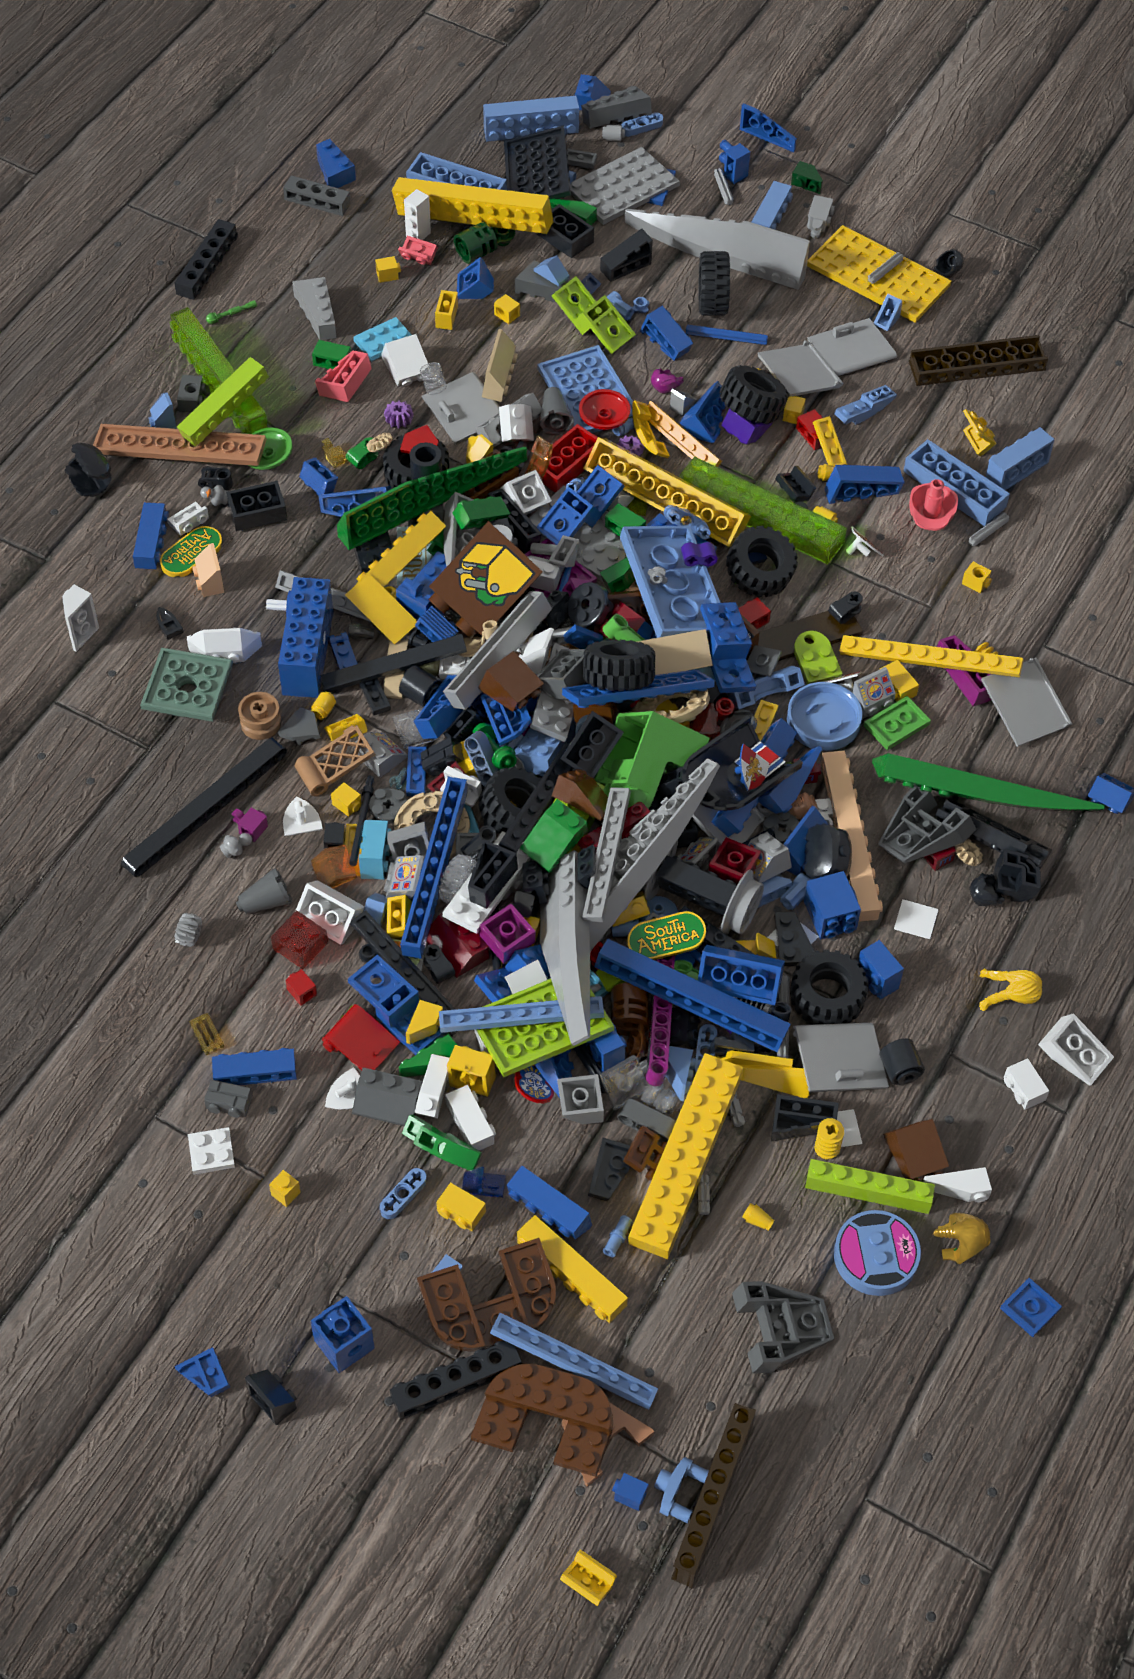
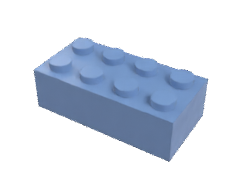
(1020, 459)
(540, 750)

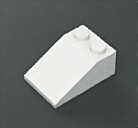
(1076, 1049)

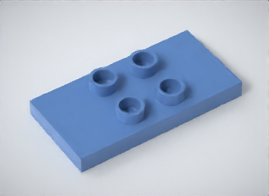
(676, 604)

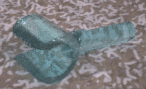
(398, 778)

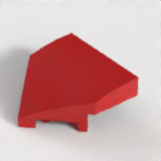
(418, 436)

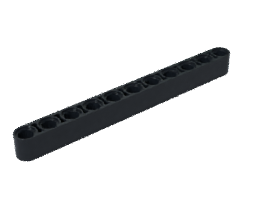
(203, 807)

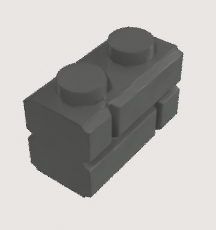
(228, 1098)

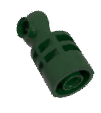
(481, 241)

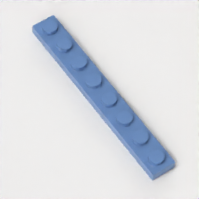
(509, 1015)
(574, 1361)

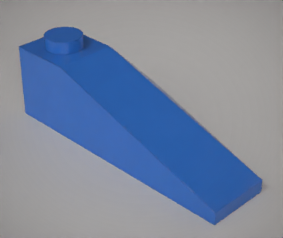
(705, 415)

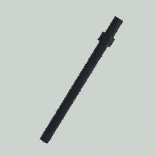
(367, 793)

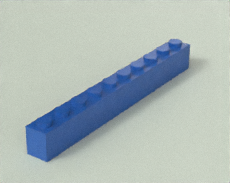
(434, 866)
(692, 995)

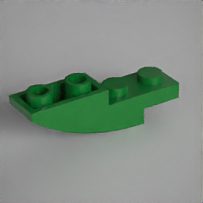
(441, 1144)

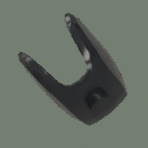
(88, 470)
(827, 851)

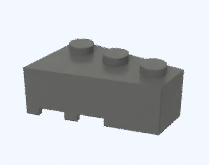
(535, 284)

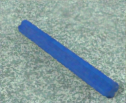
(726, 334)

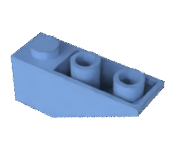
(680, 1070)

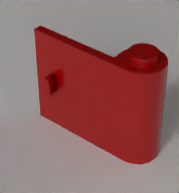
(359, 1038)

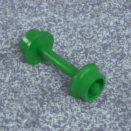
(504, 756)

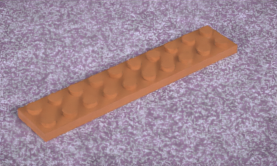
(169, 444)

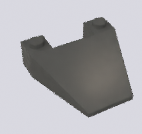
(917, 834)
(788, 1321)

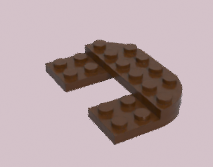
(470, 1326)
(554, 1394)

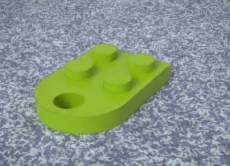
(816, 659)

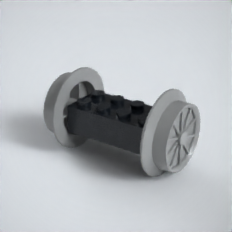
(689, 882)

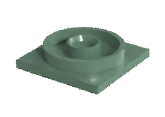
(180, 668)

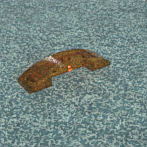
(541, 457)

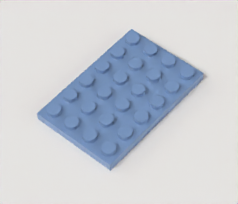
(579, 375)

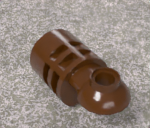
(631, 1017)

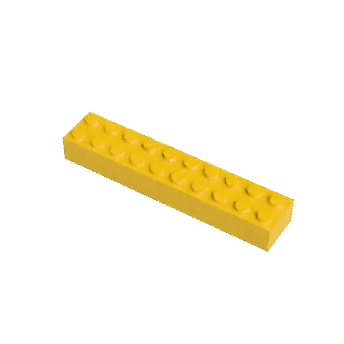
(479, 204)
(664, 489)
(685, 1156)

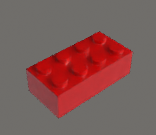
(569, 457)

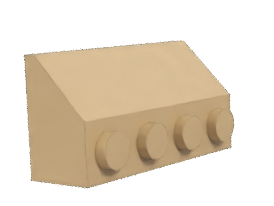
(499, 368)

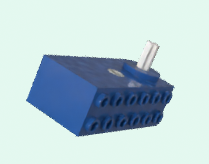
(305, 635)

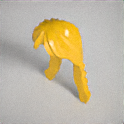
(1024, 987)

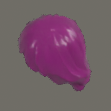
(665, 381)

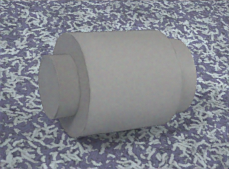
(613, 133)

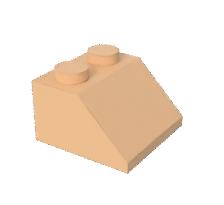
(208, 572)

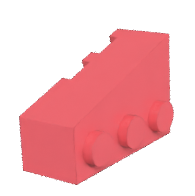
(345, 378)

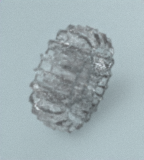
(455, 876)

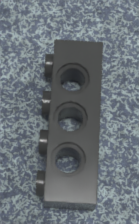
(316, 195)

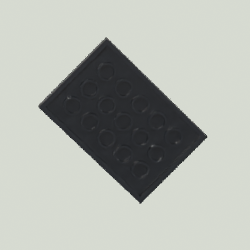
(538, 163)

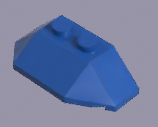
(505, 723)

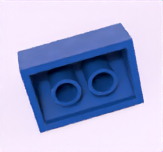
(797, 840)

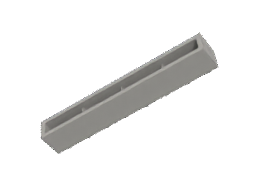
(502, 642)

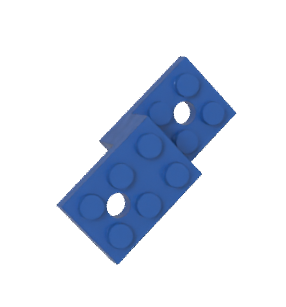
(580, 506)
(728, 647)
(494, 982)
(392, 998)

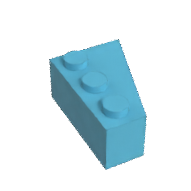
(374, 850)

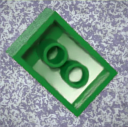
(554, 835)

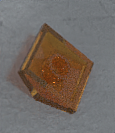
(333, 866)

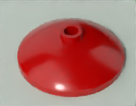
(604, 409)

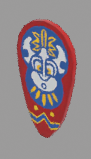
(533, 1085)

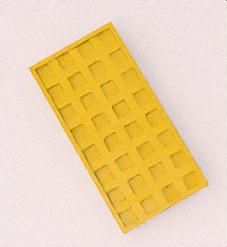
(852, 257)

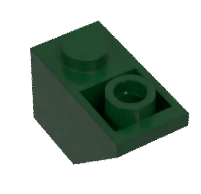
(807, 177)

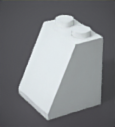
(404, 359)

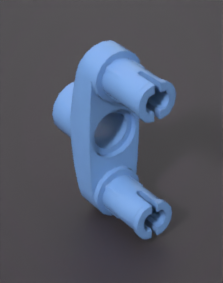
(698, 526)
(670, 1484)

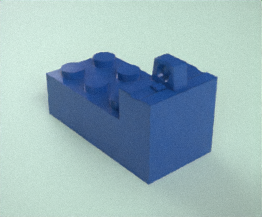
(415, 593)

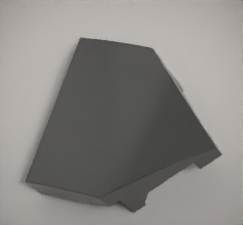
(300, 727)

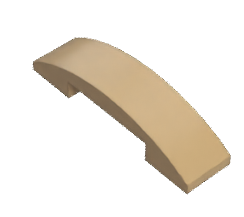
(392, 681)

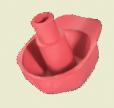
(933, 505)

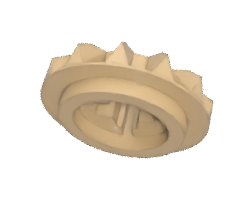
(379, 442)
(971, 858)

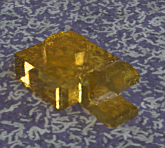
(334, 456)

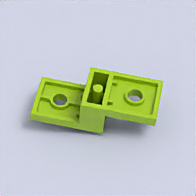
(593, 315)

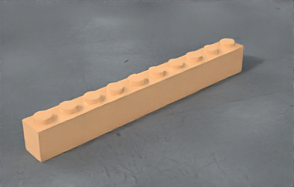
(846, 816)

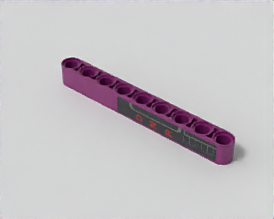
(659, 1034)

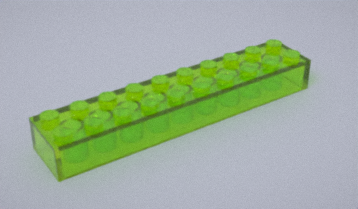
(213, 367)
(804, 528)

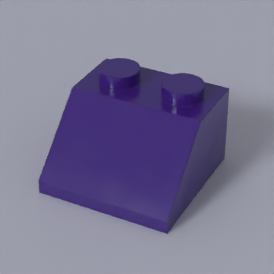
(744, 429)

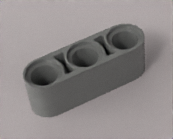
(637, 1115)

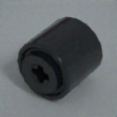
(425, 460)
(419, 685)
(902, 1061)

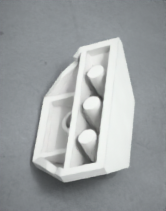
(225, 643)

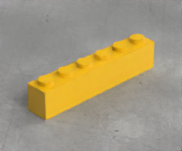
(405, 549)
(575, 1271)

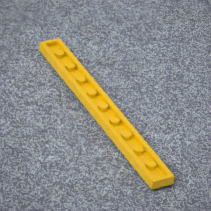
(932, 656)

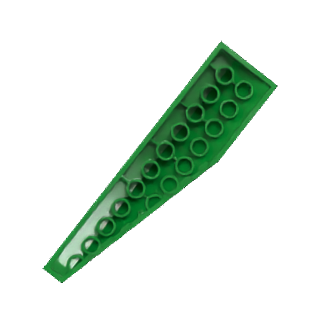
(420, 496)
(972, 786)

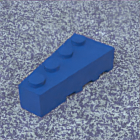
(862, 482)

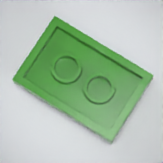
(897, 723)

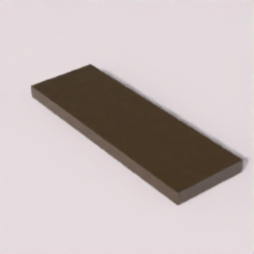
(785, 635)

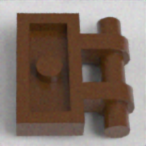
(641, 1150)

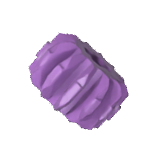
(398, 414)

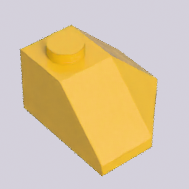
(477, 448)

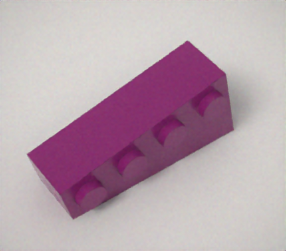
(967, 681)

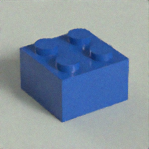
(881, 969)

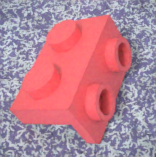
(418, 250)

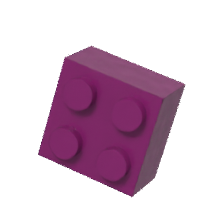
(507, 933)

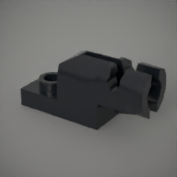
(722, 1045)

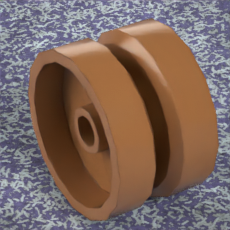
(259, 715)

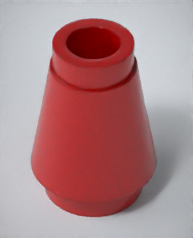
(724, 707)

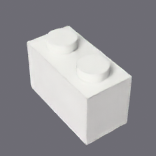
(1026, 1084)

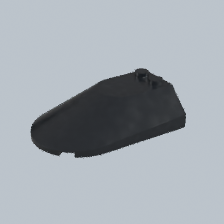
(726, 789)

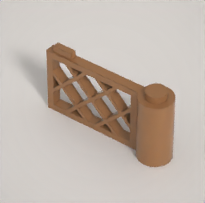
(312, 772)

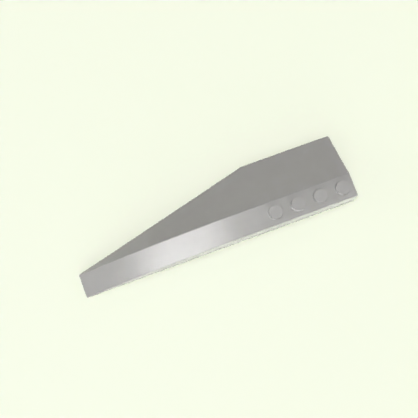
(750, 246)
(650, 843)
(567, 946)

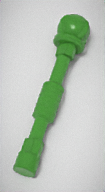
(212, 318)

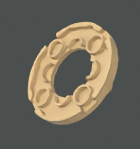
(696, 704)
(426, 803)

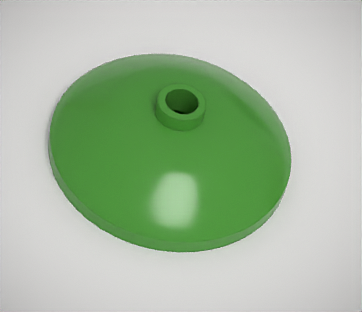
(276, 450)

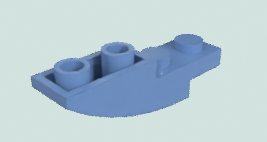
(867, 406)

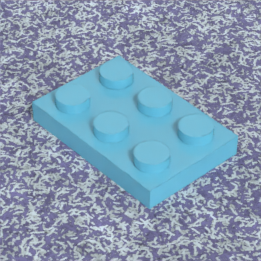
(374, 339)

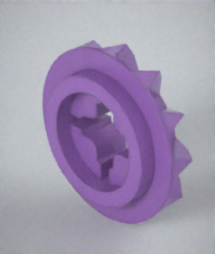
(638, 448)

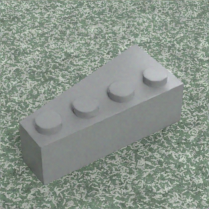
(315, 302)

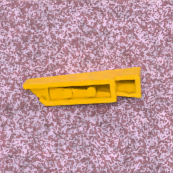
(770, 1072)

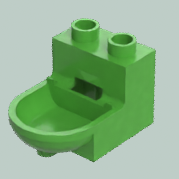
(645, 752)

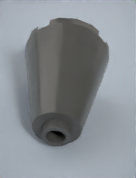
(555, 413)
(265, 894)

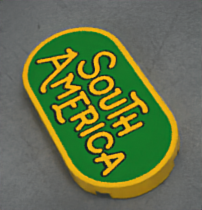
(181, 556)
(667, 935)

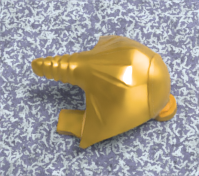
(971, 1233)

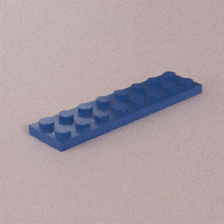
(663, 684)

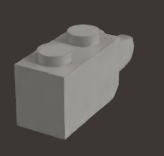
(819, 215)

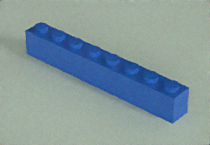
(778, 739)

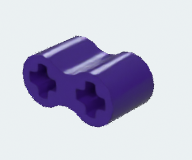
(699, 554)

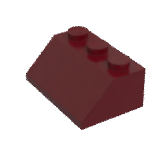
(458, 944)

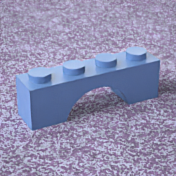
(781, 680)

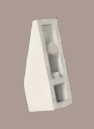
(433, 1087)
(962, 1185)

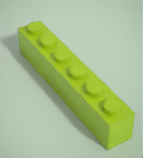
(223, 401)
(870, 1186)

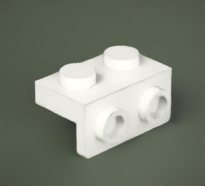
(188, 518)
(473, 784)

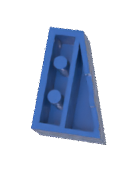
(334, 164)
(666, 333)

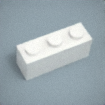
(417, 215)
(470, 1118)

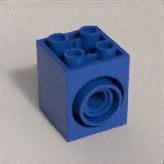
(832, 905)
(342, 1334)

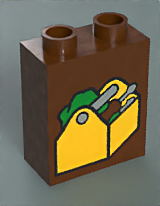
(483, 580)

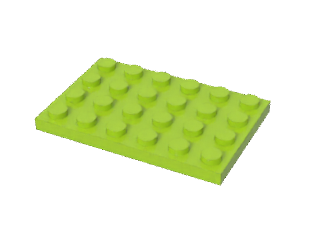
(525, 1045)

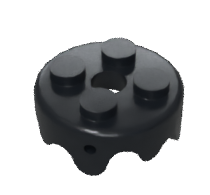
(598, 606)

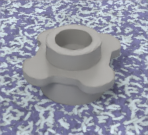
(657, 571)

